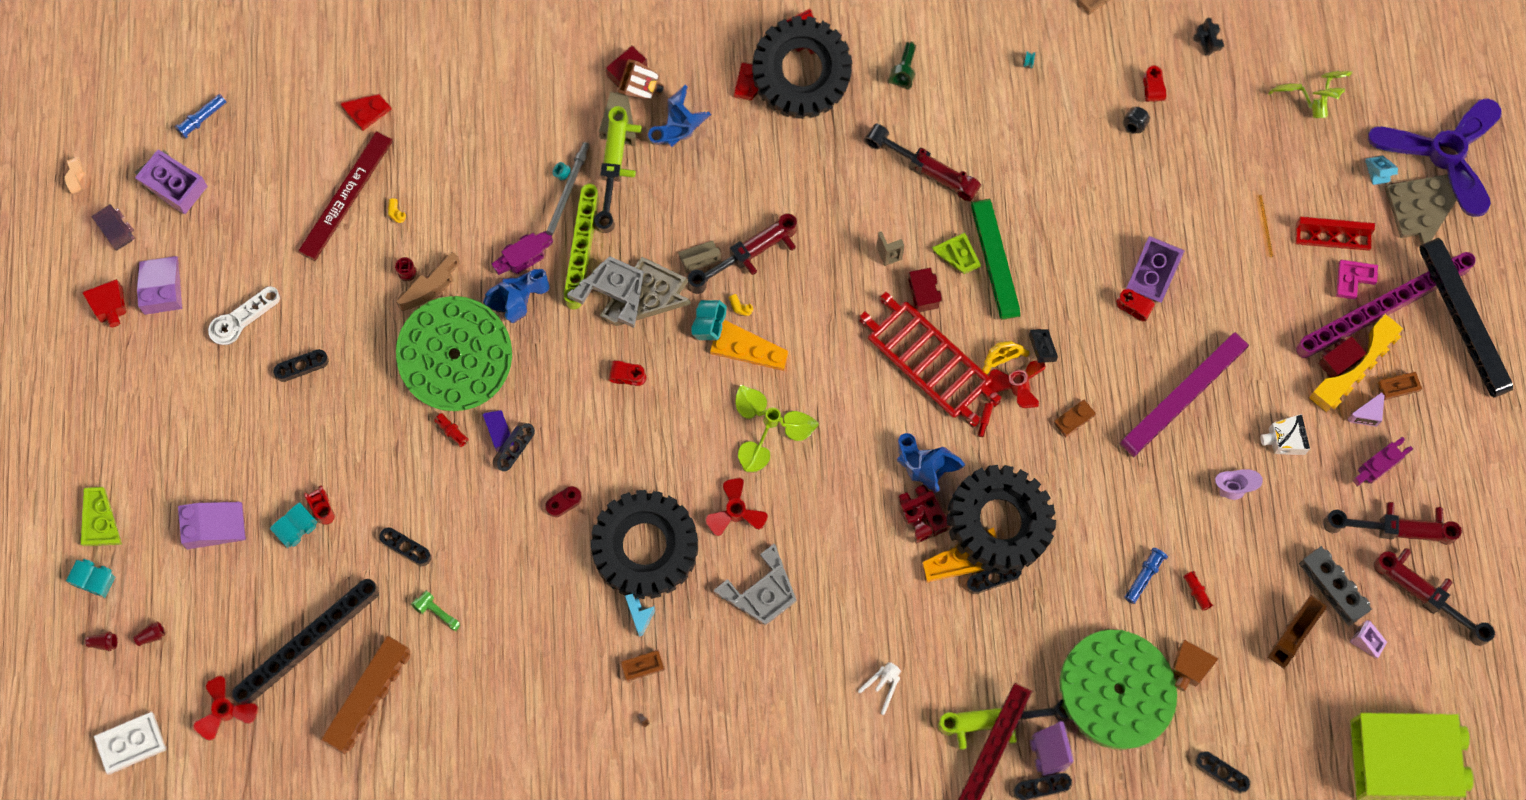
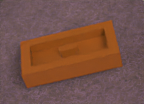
(1400, 385)
(1074, 418)
(642, 665)

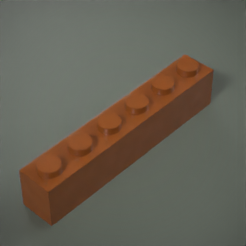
(366, 695)

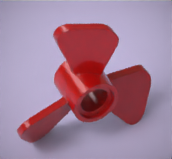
(1018, 383)
(719, 521)
(209, 725)

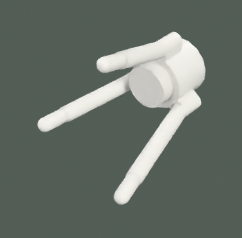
(888, 674)

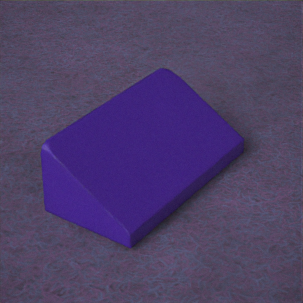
(497, 428)

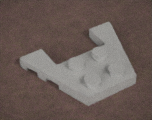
(616, 281)
(768, 596)

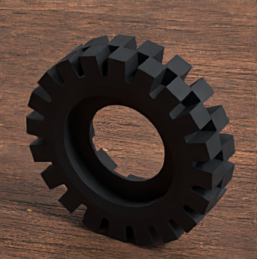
(796, 99)
(1031, 504)
(651, 578)

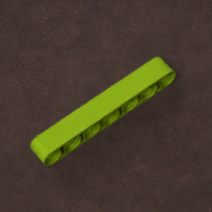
(581, 237)

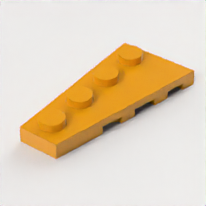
(747, 347)
(951, 564)

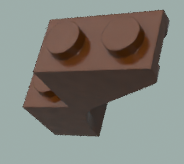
(1296, 631)

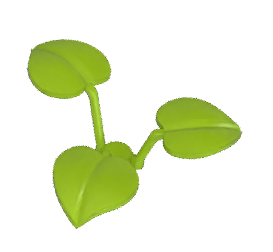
(1319, 105)
(751, 403)

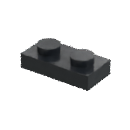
(1043, 345)

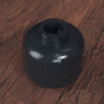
(1136, 120)

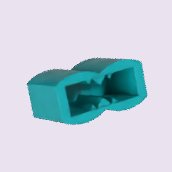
(709, 320)
(294, 525)
(90, 578)

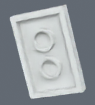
(130, 743)

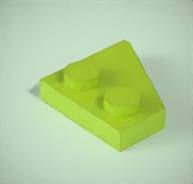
(958, 253)

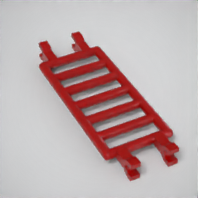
(972, 418)

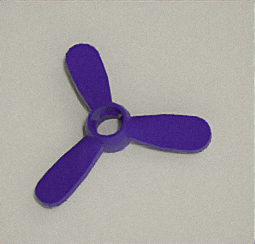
(1463, 180)

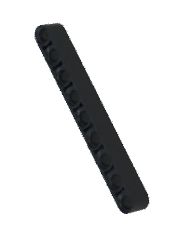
(1466, 317)
(295, 644)

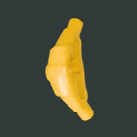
(1002, 353)

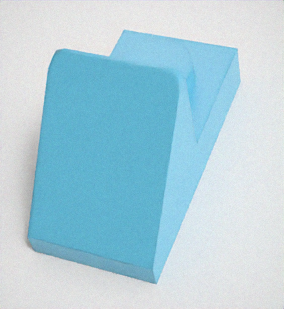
(1380, 169)
(640, 618)

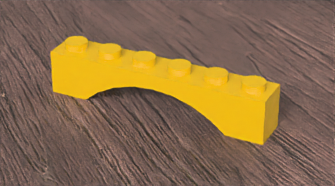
(1330, 391)

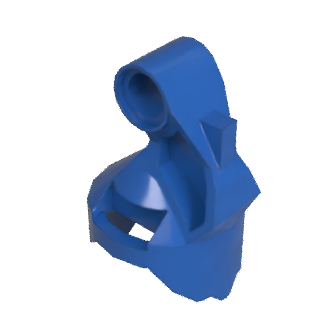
(680, 121)
(513, 294)
(923, 464)

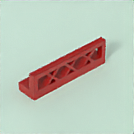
(1336, 227)

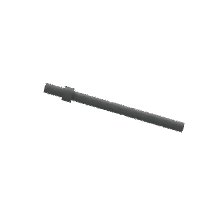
(579, 160)

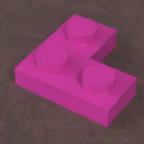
(1352, 273)

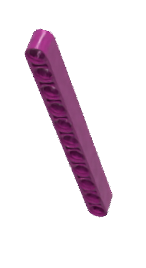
(1377, 308)

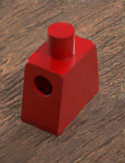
(107, 302)

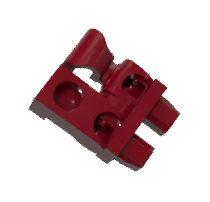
(920, 508)

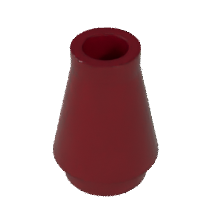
(149, 634)
(103, 641)

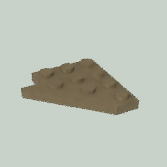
(1421, 205)
(658, 293)

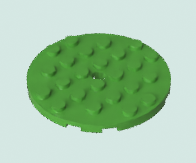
(425, 349)
(1114, 718)

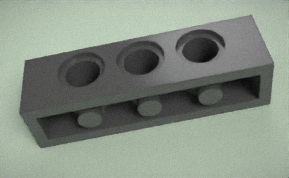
(1336, 597)

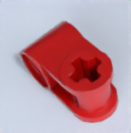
(1154, 85)
(1137, 305)
(624, 373)
(318, 503)

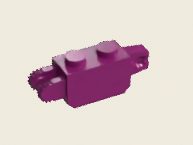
(523, 253)
(1381, 462)

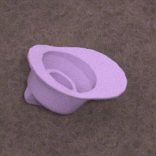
(1236, 483)

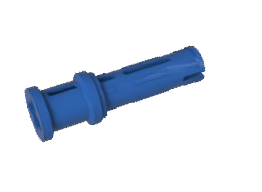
(194, 121)
(1149, 569)

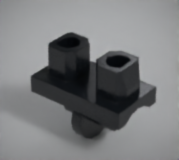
(1206, 35)

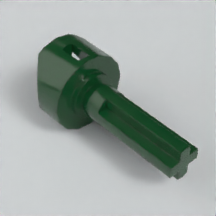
(902, 73)

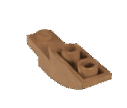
(425, 289)

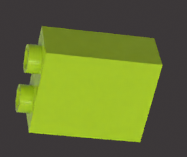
(1410, 756)

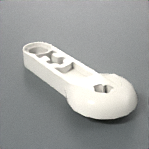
(241, 317)

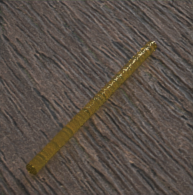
(1265, 226)

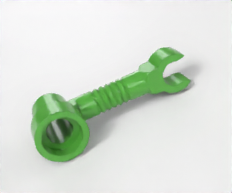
(426, 602)

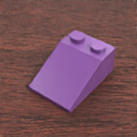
(172, 181)
(1155, 269)
(159, 285)
(211, 524)
(1052, 749)

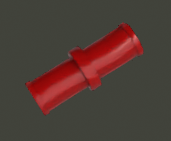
(451, 430)
(1198, 591)

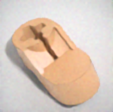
(74, 175)

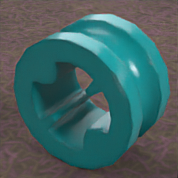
(1029, 59)
(561, 171)

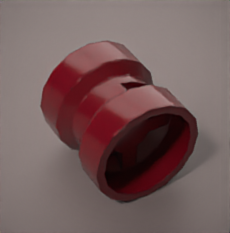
(405, 273)

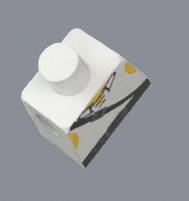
(1287, 436)

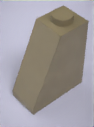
(621, 100)

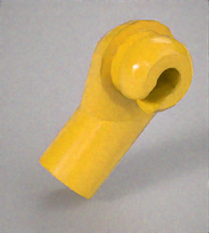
(394, 213)
(744, 310)

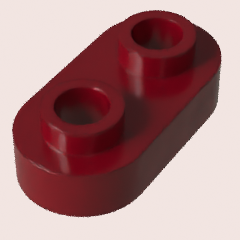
(565, 503)

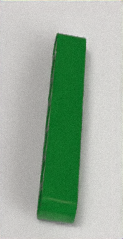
(995, 259)

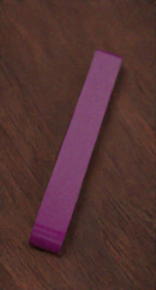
(1184, 394)

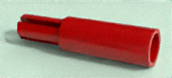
(985, 419)

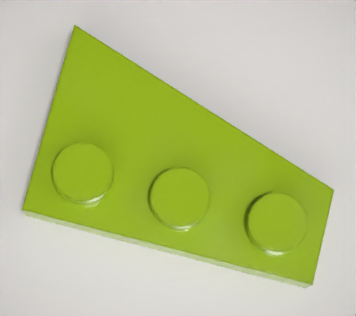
(98, 519)

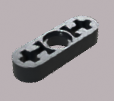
(308, 369)
(517, 432)
(390, 544)
(982, 588)
(1238, 775)
(1058, 789)

